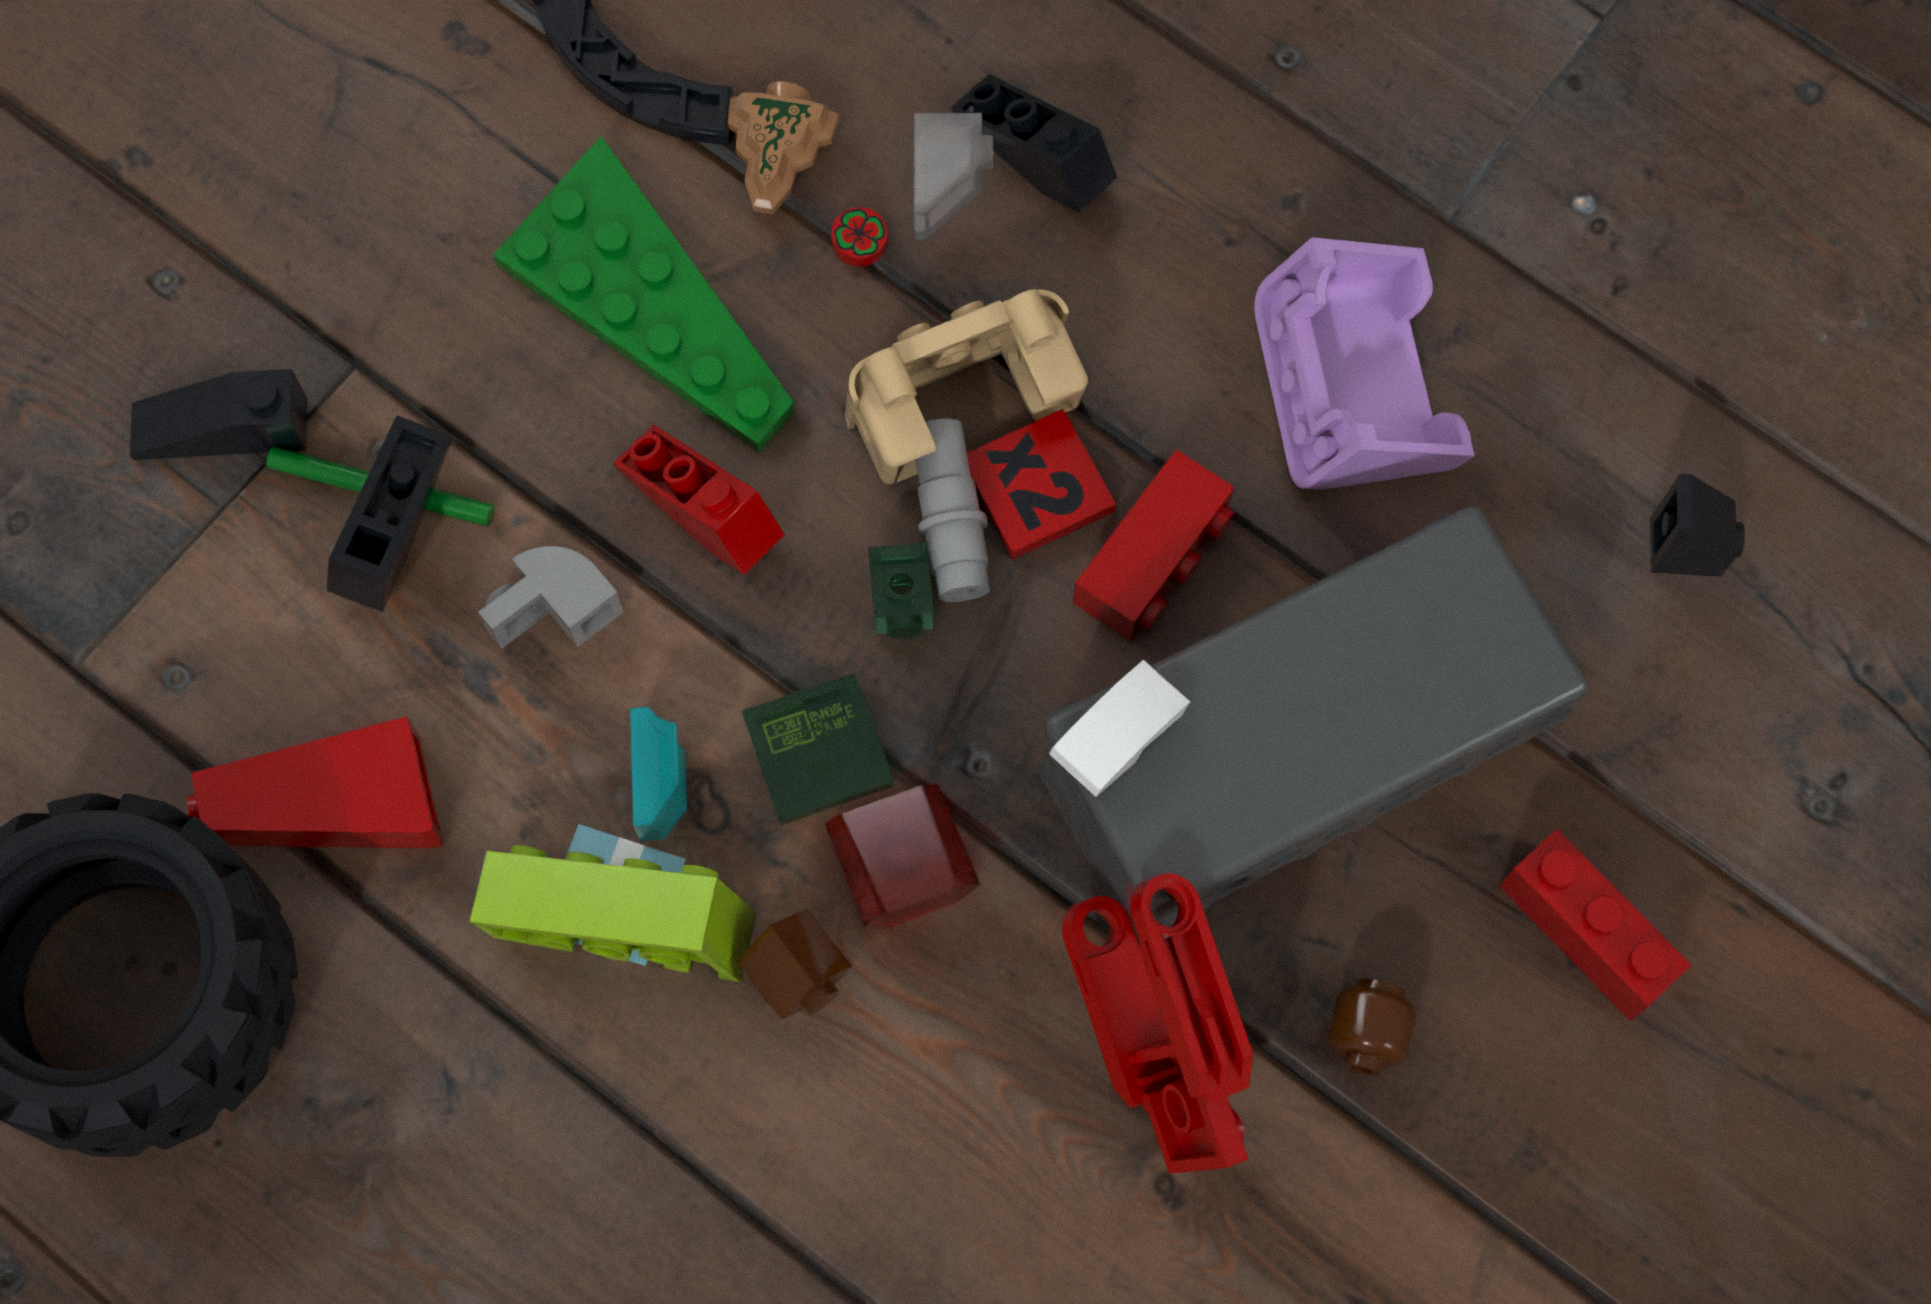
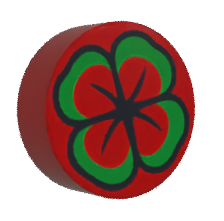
(859, 236)

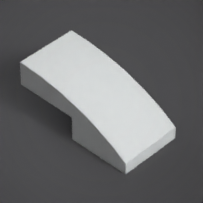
(1119, 728)

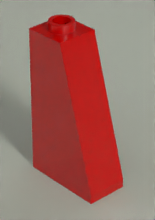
(325, 793)

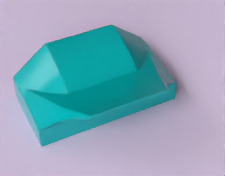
(657, 775)

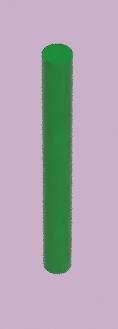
(354, 479)

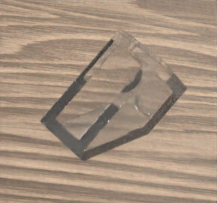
(947, 166)

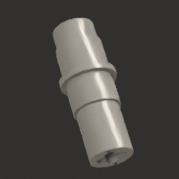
(952, 516)

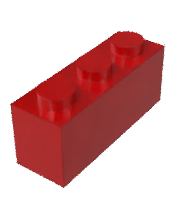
(1155, 546)
(1594, 925)

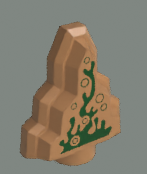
(778, 138)

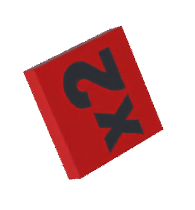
(1038, 484)

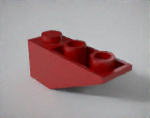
(702, 498)

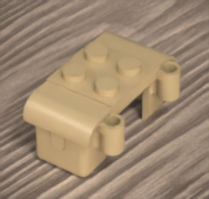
(1024, 329)

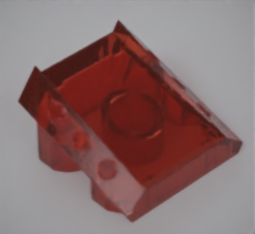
(902, 856)

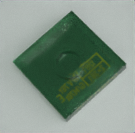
(818, 749)

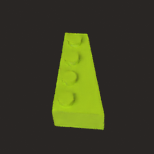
(614, 909)

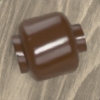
(1372, 1026)

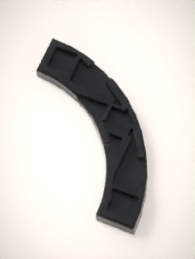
(628, 85)

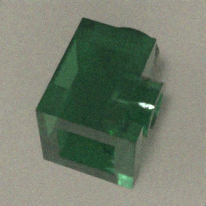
(900, 567)

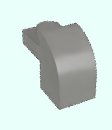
(555, 584)

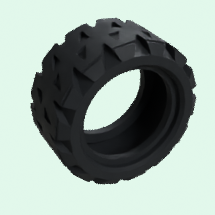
(238, 1004)

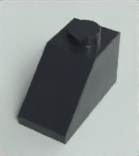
(1695, 530)

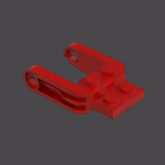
(1166, 1021)

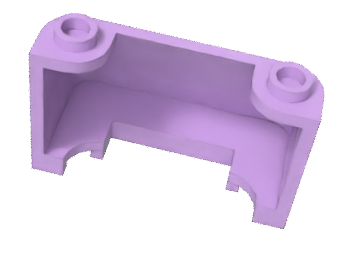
(1350, 366)

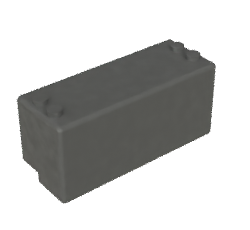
(1325, 715)

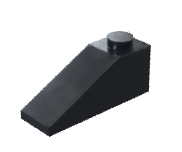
(222, 417)
(387, 514)

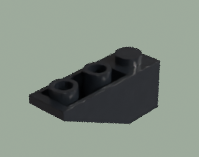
(1041, 142)

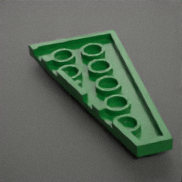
(626, 279)

